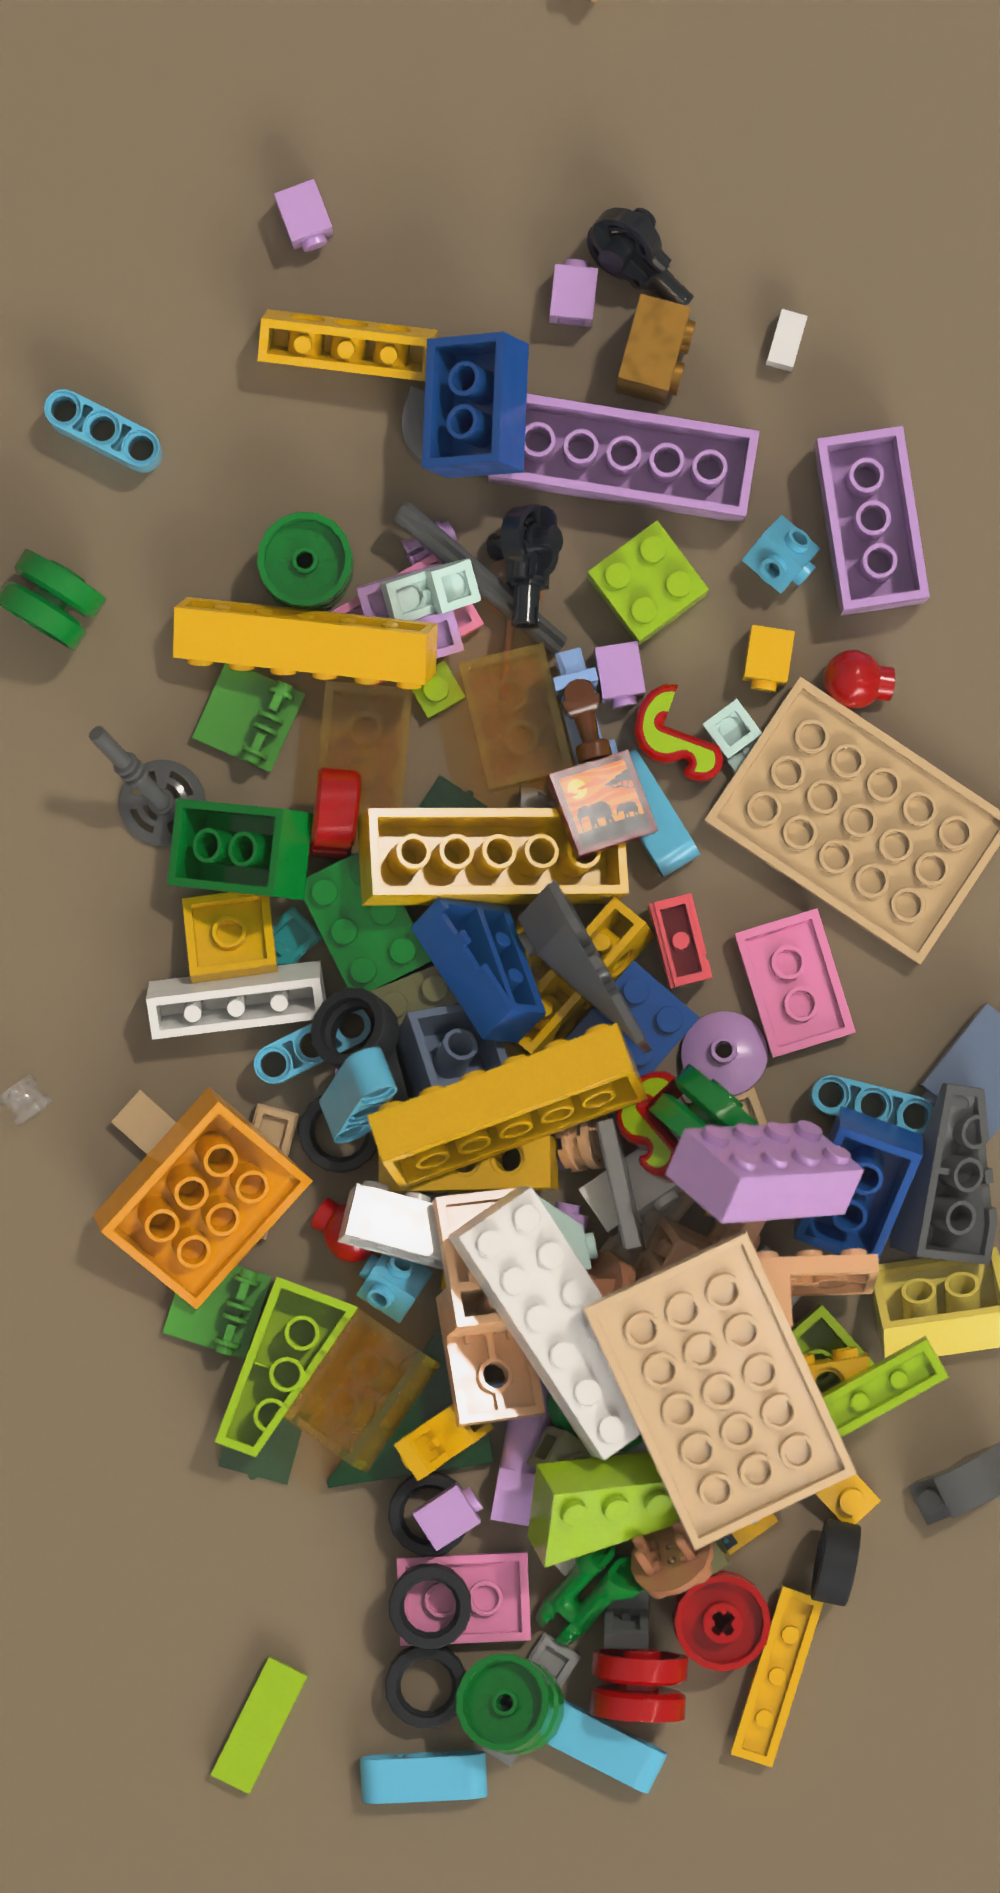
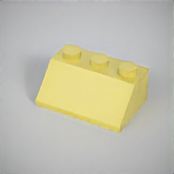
(941, 1299)

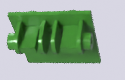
(249, 716)
(226, 1317)

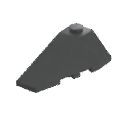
(566, 949)
(949, 1197)

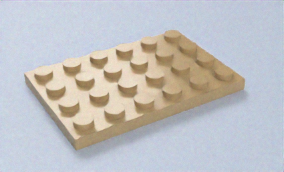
(858, 821)
(719, 1389)

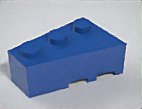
(482, 965)

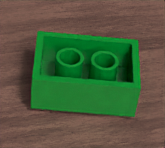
(240, 848)
(366, 942)

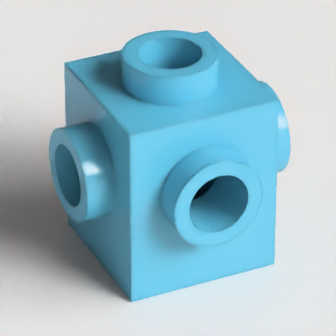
(782, 555)
(392, 1284)

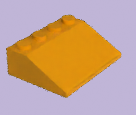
(201, 1198)

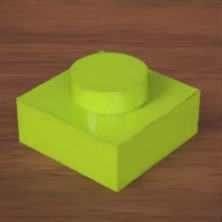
(439, 692)

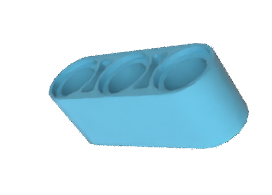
(88, 416)
(671, 844)
(296, 1060)
(355, 1092)
(853, 1093)
(608, 1748)
(423, 1776)

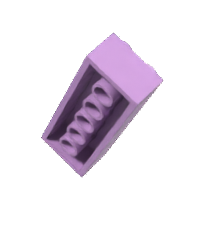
(636, 459)

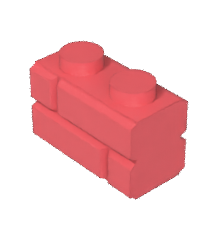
(679, 941)

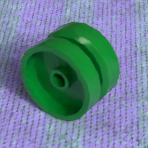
(290, 540)
(53, 594)
(709, 1104)
(493, 1723)

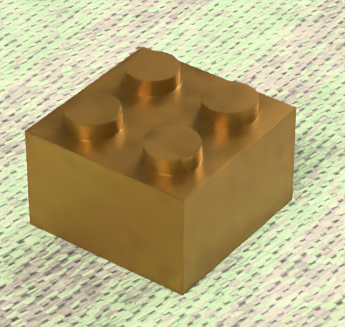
(652, 350)

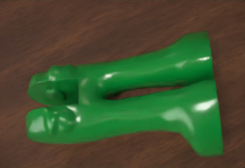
(564, 1599)

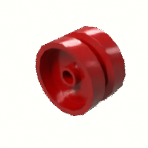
(728, 1645)
(639, 1689)

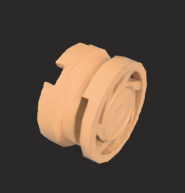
(581, 1146)

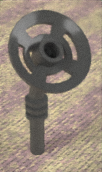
(153, 793)

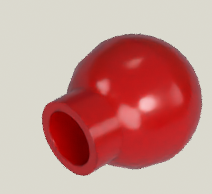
(858, 679)
(328, 1222)

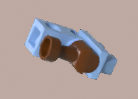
(580, 706)

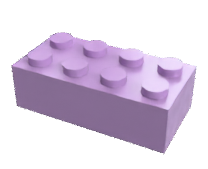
(871, 520)
(764, 1171)

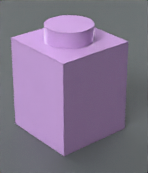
(304, 216)
(573, 293)
(619, 674)
(448, 1515)

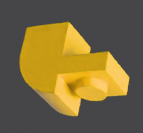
(437, 1442)

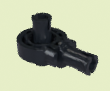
(635, 253)
(529, 557)

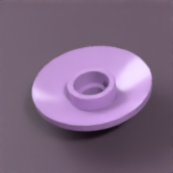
(748, 1055)

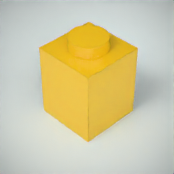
(768, 658)

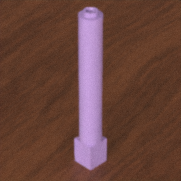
(515, 1477)

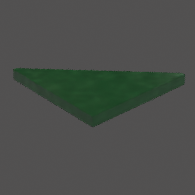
(431, 1401)

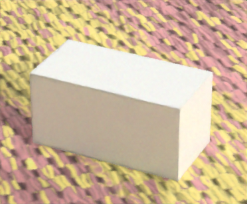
(786, 340)

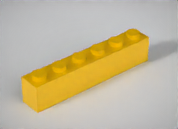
(305, 642)

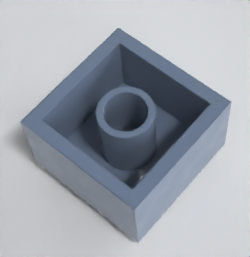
(444, 1046)

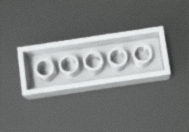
(540, 1298)

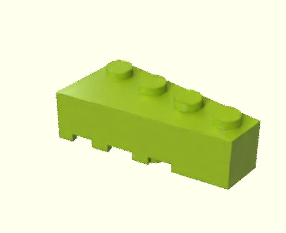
(283, 1355)
(596, 1505)

